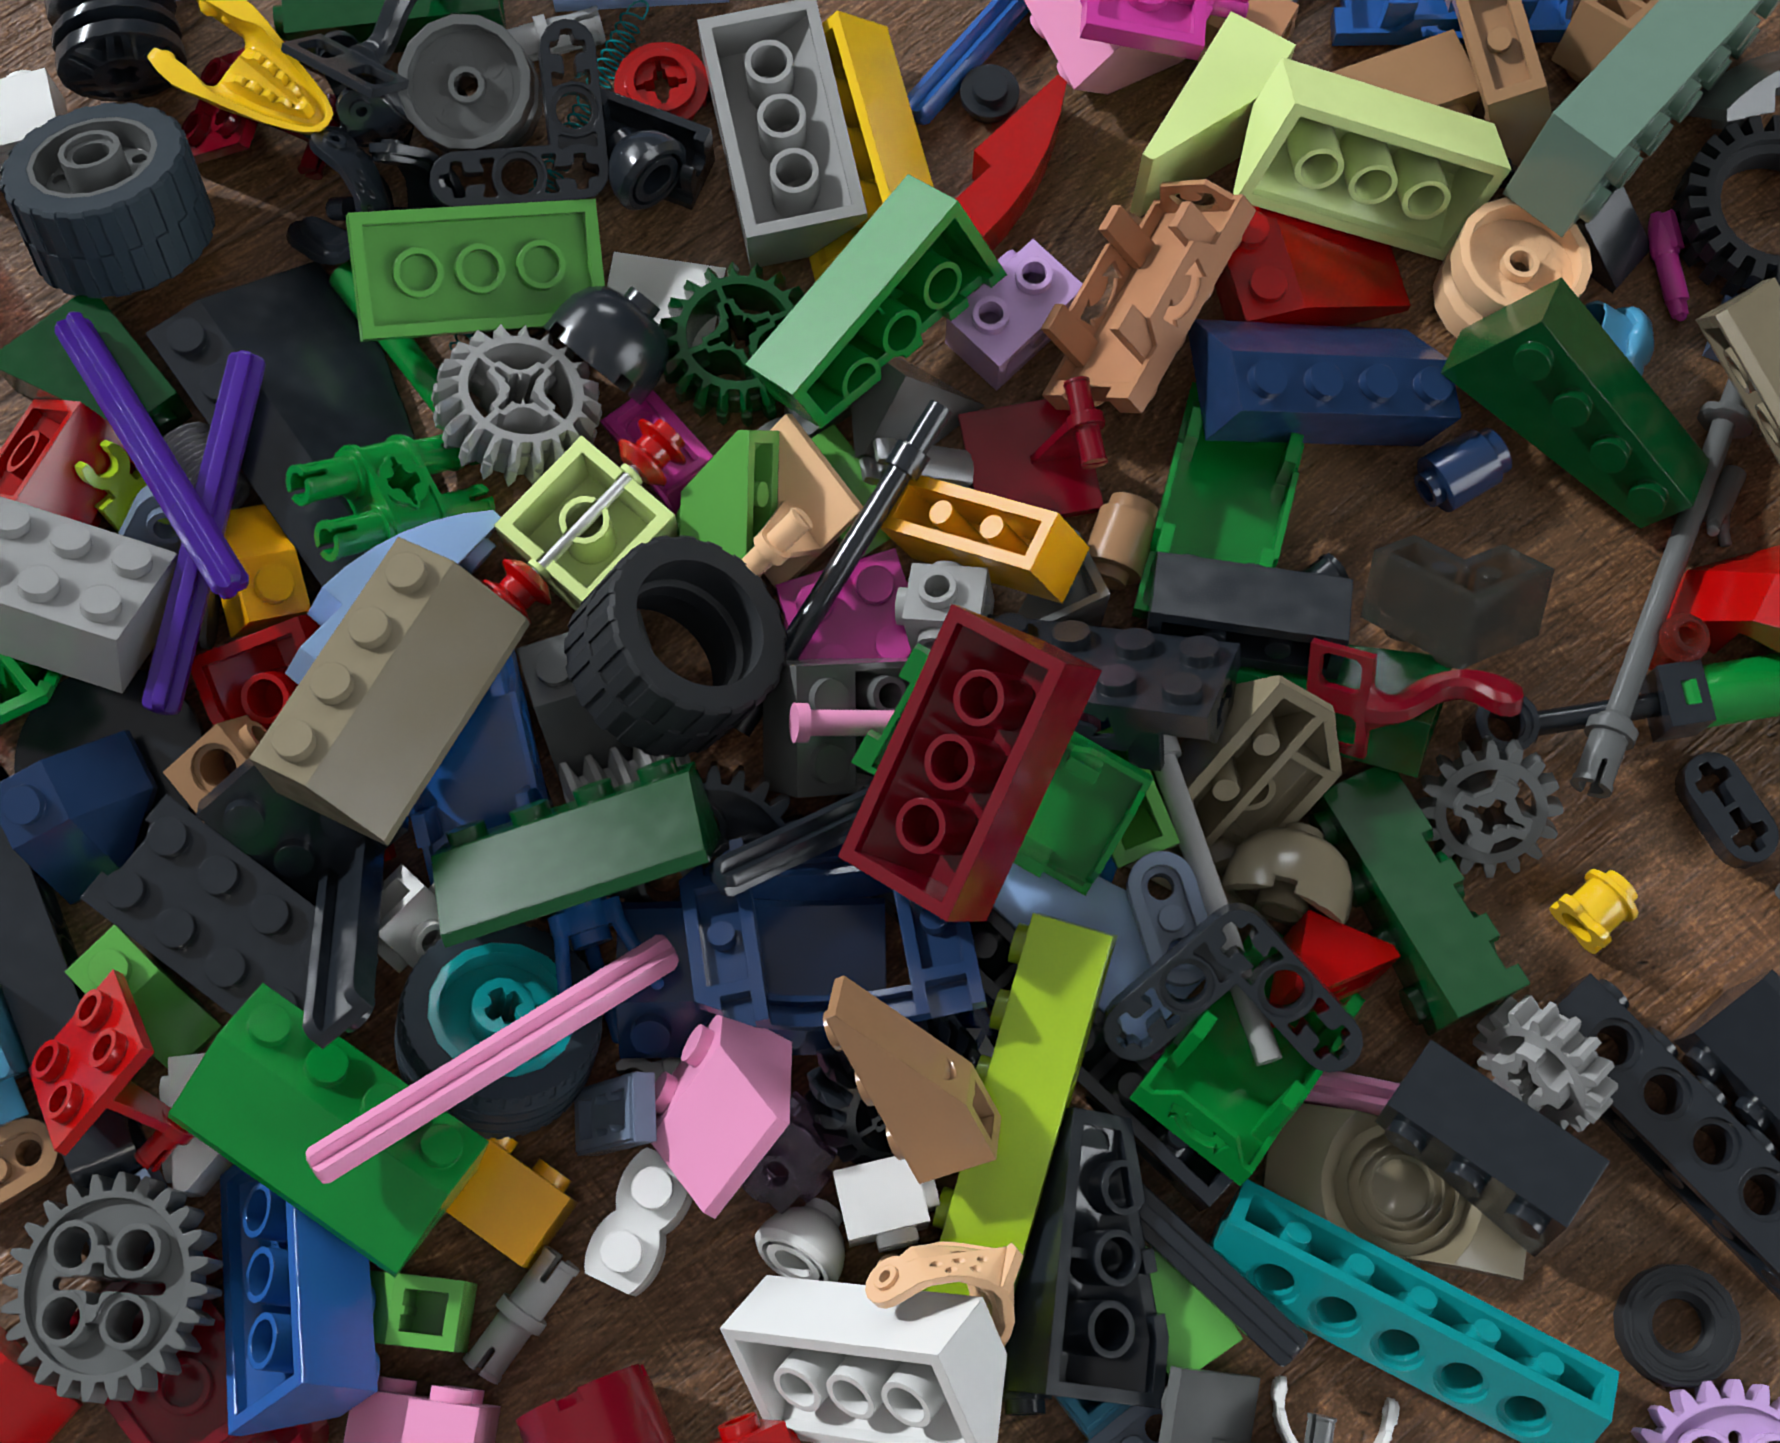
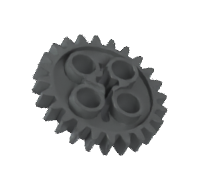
(101, 1353)

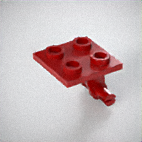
(92, 1069)

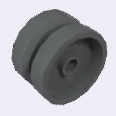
(449, 58)

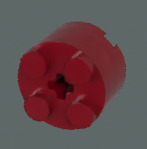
(606, 1410)

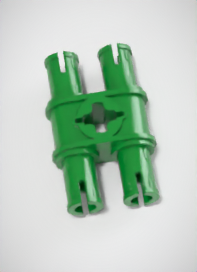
(386, 489)

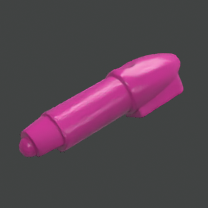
(1664, 247)

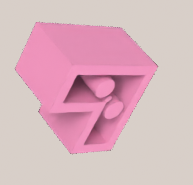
(402, 1416)

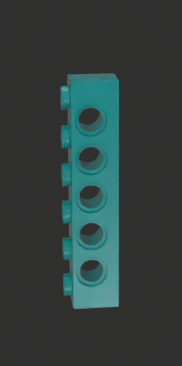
(1415, 1323)

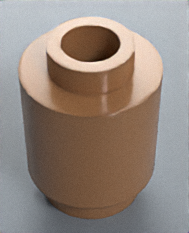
(1123, 539)

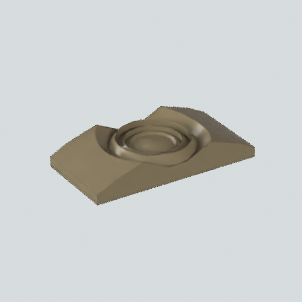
(1357, 1179)

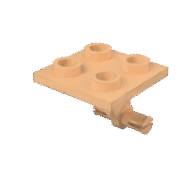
(810, 512)

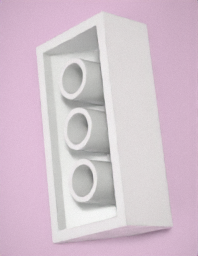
(866, 1371)

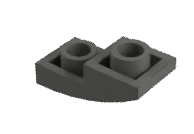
(1742, 92)

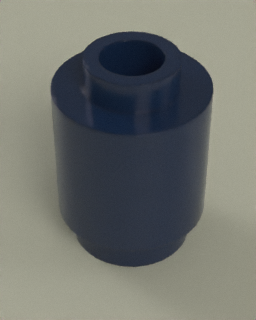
(1462, 469)

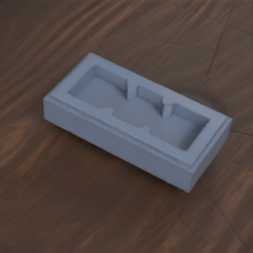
(616, 1114)

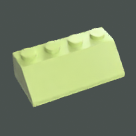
(1367, 159)

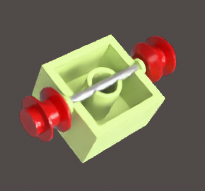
(585, 518)

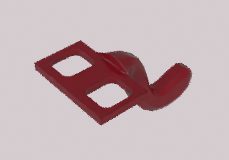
(1376, 708)

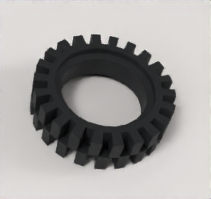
(1700, 207)

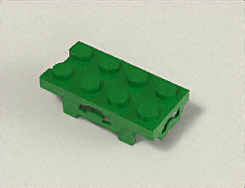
(1222, 499)
(1080, 813)
(1215, 1093)

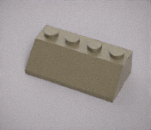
(1747, 345)
(390, 692)

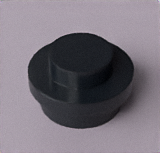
(989, 93)

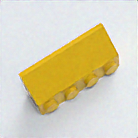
(875, 115)

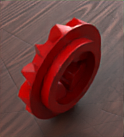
(680, 67)

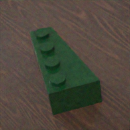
(1579, 402)
(1415, 901)

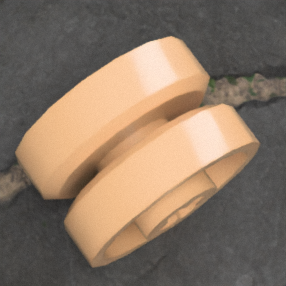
(1503, 258)

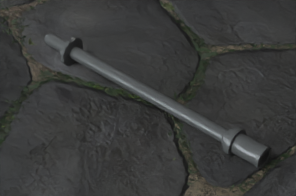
(1612, 730)

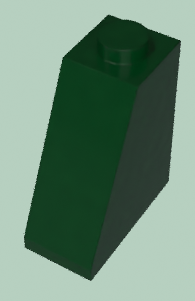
(41, 368)

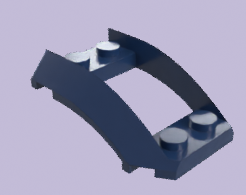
(729, 958)

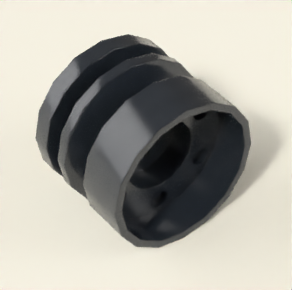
(107, 42)

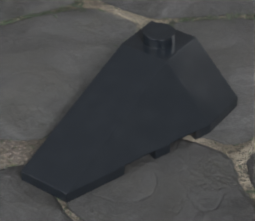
(1085, 1281)

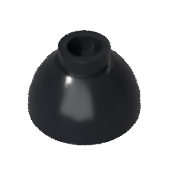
(643, 166)

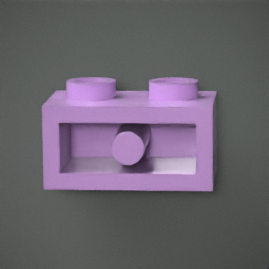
(1005, 321)

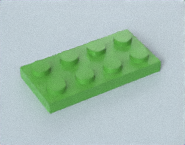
(470, 266)

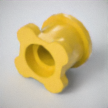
(1597, 908)

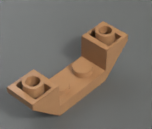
(1505, 70)

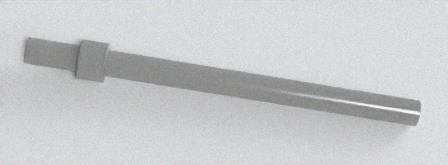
(1197, 855)

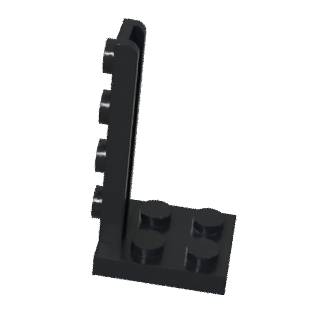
(331, 870)

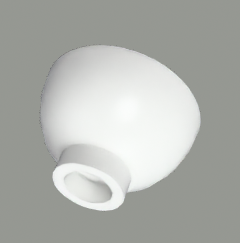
(804, 1242)

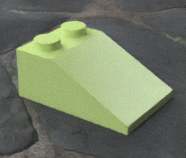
(1212, 111)

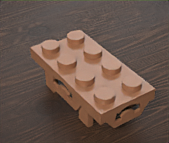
(1163, 281)

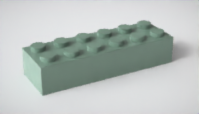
(1629, 106)

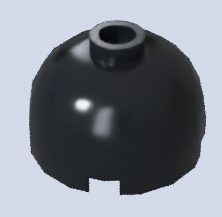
(614, 336)

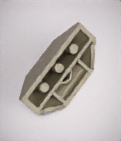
(1264, 769)

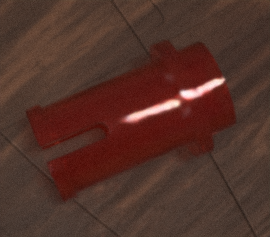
(1681, 640)

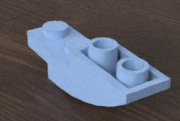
(456, 537)

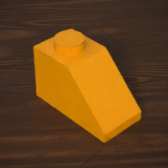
(274, 572)

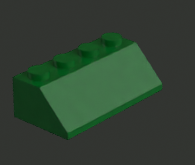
(275, 1093)

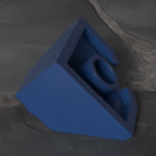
(78, 811)

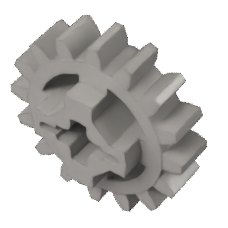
(1546, 1061)

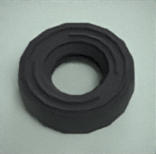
(1715, 1309)

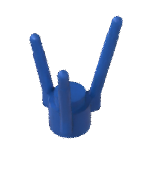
(587, 928)

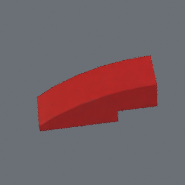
(1013, 164)

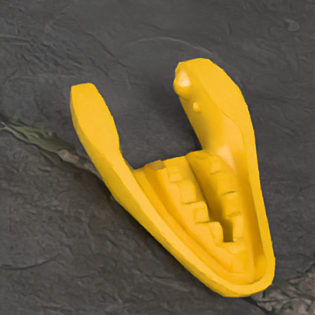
(261, 81)

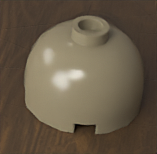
(1288, 874)

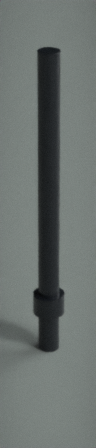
(905, 463)

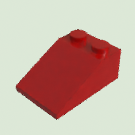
(1308, 275)

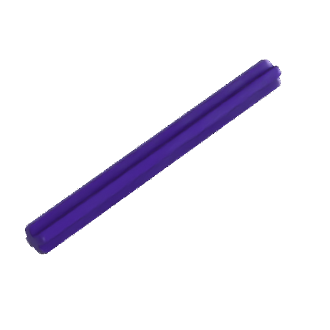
(152, 456)
(216, 488)

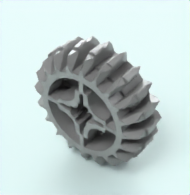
(506, 377)

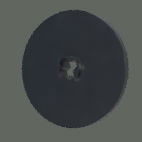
(88, 712)

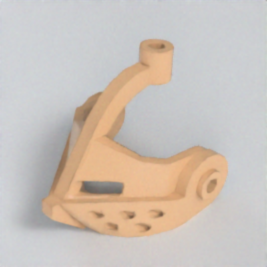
(985, 1270)

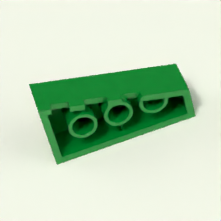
(875, 301)

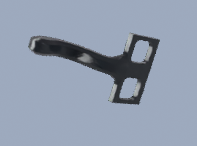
(363, 58)

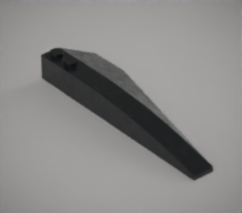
(314, 394)

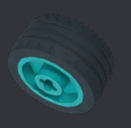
(473, 992)

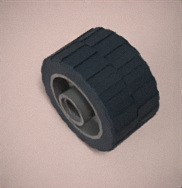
(108, 199)

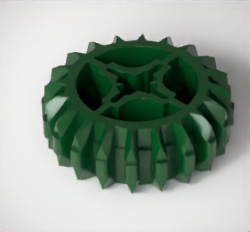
(697, 367)

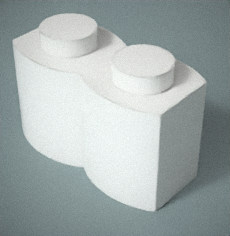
(632, 1239)

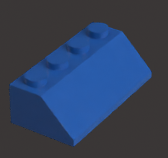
(292, 1313)

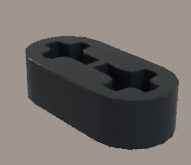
(1726, 810)

